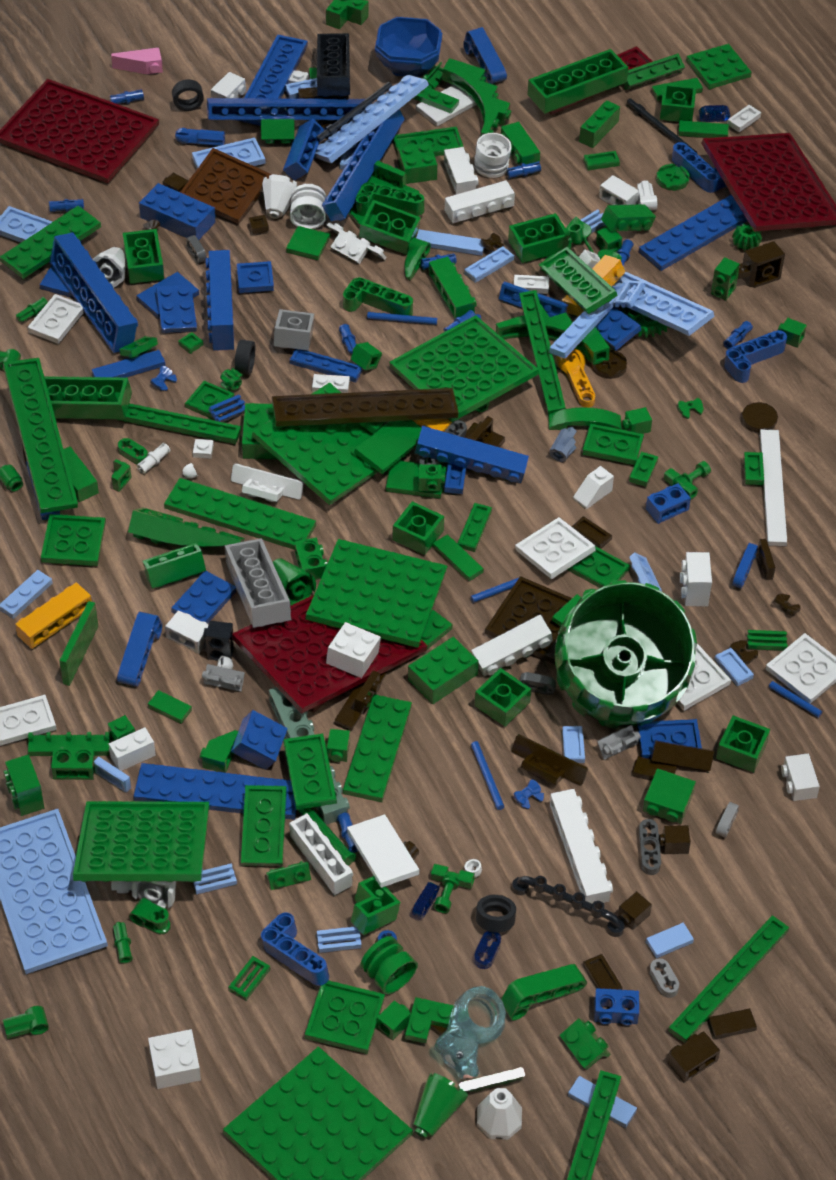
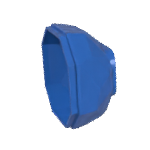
(408, 45)

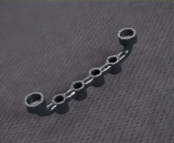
(521, 886)

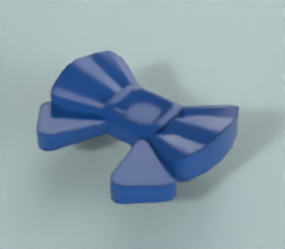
(165, 373)
(533, 789)

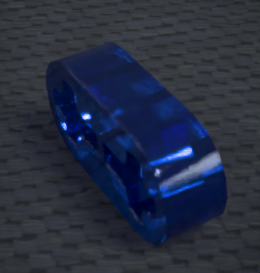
(714, 113)
(425, 900)
(484, 948)

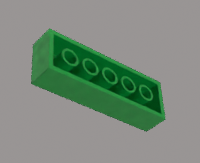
(577, 81)
(89, 397)

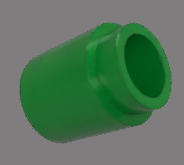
(10, 478)

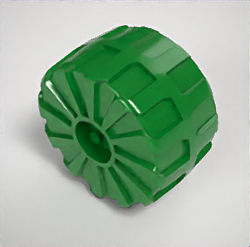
(629, 622)

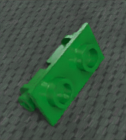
(436, 72)
(289, 876)

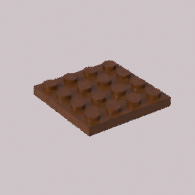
(226, 185)

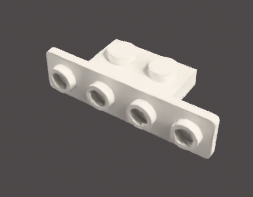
(352, 247)
(265, 484)

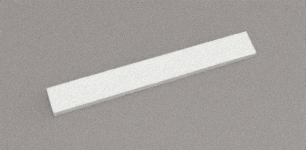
(773, 488)

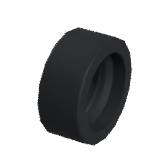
(187, 85)
(245, 356)
(494, 923)

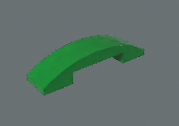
(583, 417)

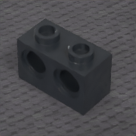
(218, 640)

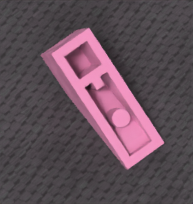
(139, 61)

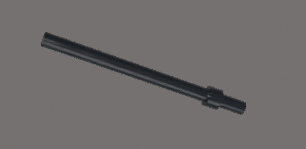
(641, 110)
(331, 129)

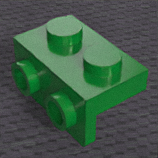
(584, 1043)

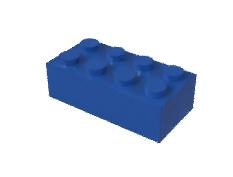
(177, 212)

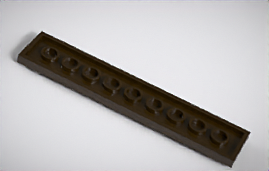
(364, 407)

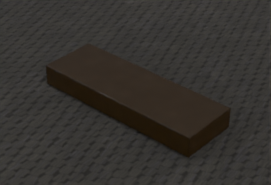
(682, 755)

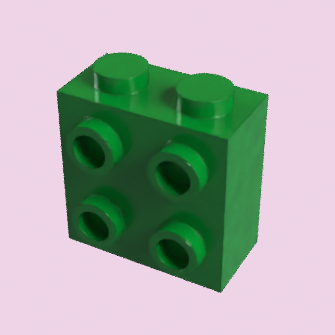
(669, 796)

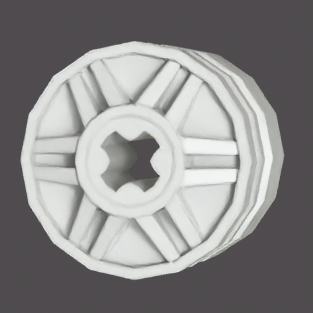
(492, 155)
(307, 206)

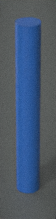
(493, 591)
(795, 699)

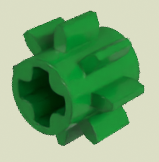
(231, 379)

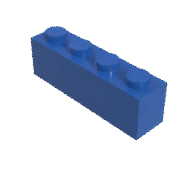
(303, 149)

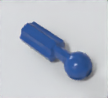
(201, 137)

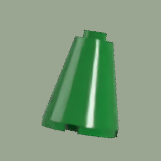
(295, 580)
(437, 1104)

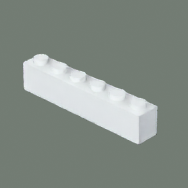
(579, 846)

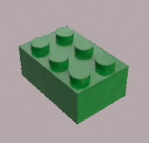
(389, 227)
(538, 237)
(143, 256)
(254, 417)
(442, 670)

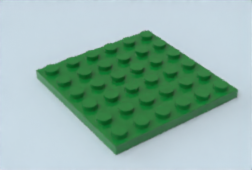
(468, 360)
(320, 453)
(377, 592)
(142, 841)
(317, 1125)

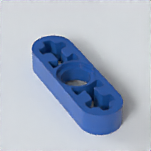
(745, 565)

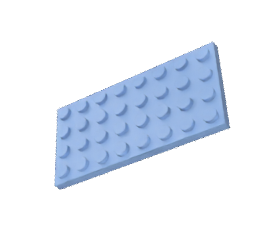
(43, 905)

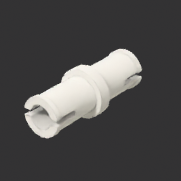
(153, 458)

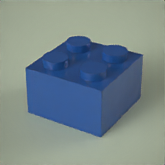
(259, 739)

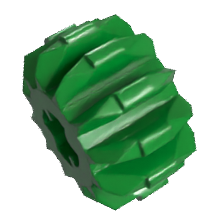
(746, 238)

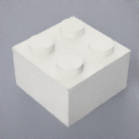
(696, 579)
(353, 650)
(174, 1059)

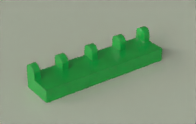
(654, 70)
(43, 744)

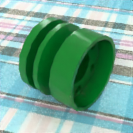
(388, 965)

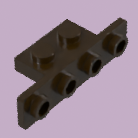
(359, 700)
(547, 763)

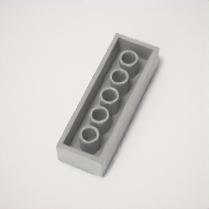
(257, 583)

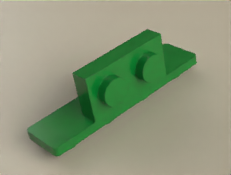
(389, 176)

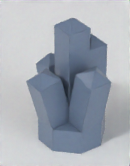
(563, 445)

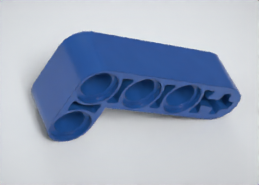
(478, 42)
(699, 170)
(742, 356)
(145, 630)
(280, 944)

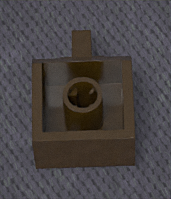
(762, 265)

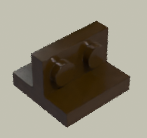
(484, 433)

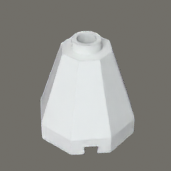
(277, 194)
(112, 265)
(158, 892)
(499, 1115)

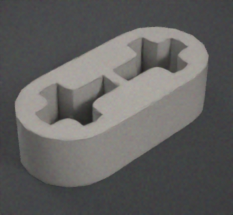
(727, 819)
(660, 980)

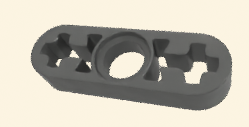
(646, 854)

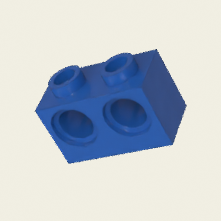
(668, 503)
(616, 1001)

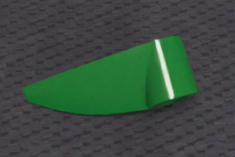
(417, 250)

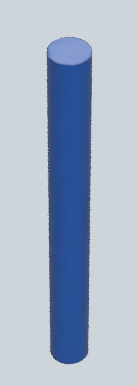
(402, 318)
(487, 775)

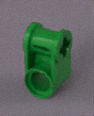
(150, 916)

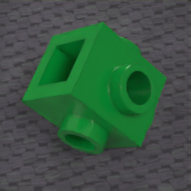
(430, 477)

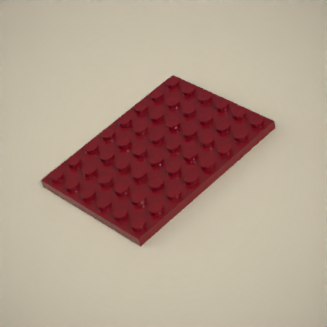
(77, 130)
(771, 181)
(296, 656)

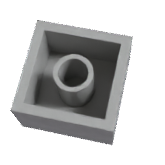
(293, 329)

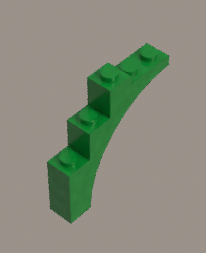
(473, 82)
(592, 346)

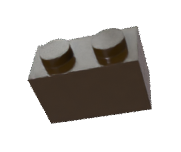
(693, 1056)

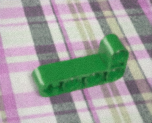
(398, 198)
(377, 296)
(540, 988)

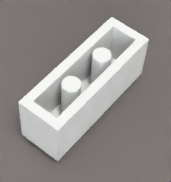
(460, 170)

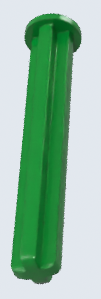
(346, 855)

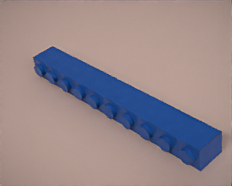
(279, 108)
(360, 167)

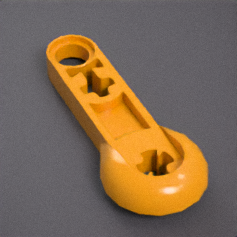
(577, 376)

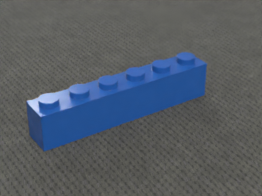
(471, 454)

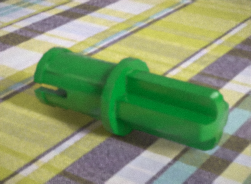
(31, 310)
(122, 942)

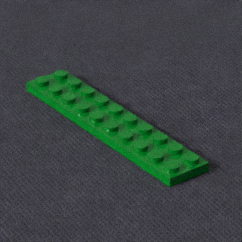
(40, 435)

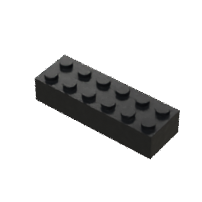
(333, 64)

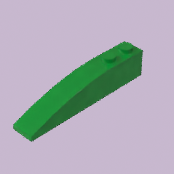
(172, 529)

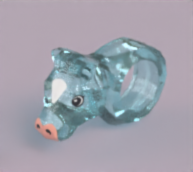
(462, 1038)

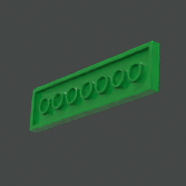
(239, 514)

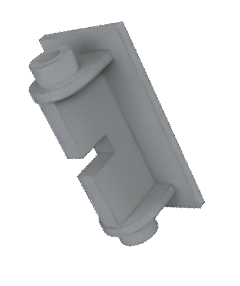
(223, 677)
(618, 742)

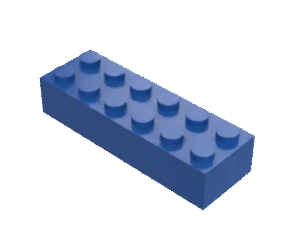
(220, 300)

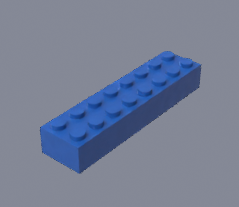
(93, 291)

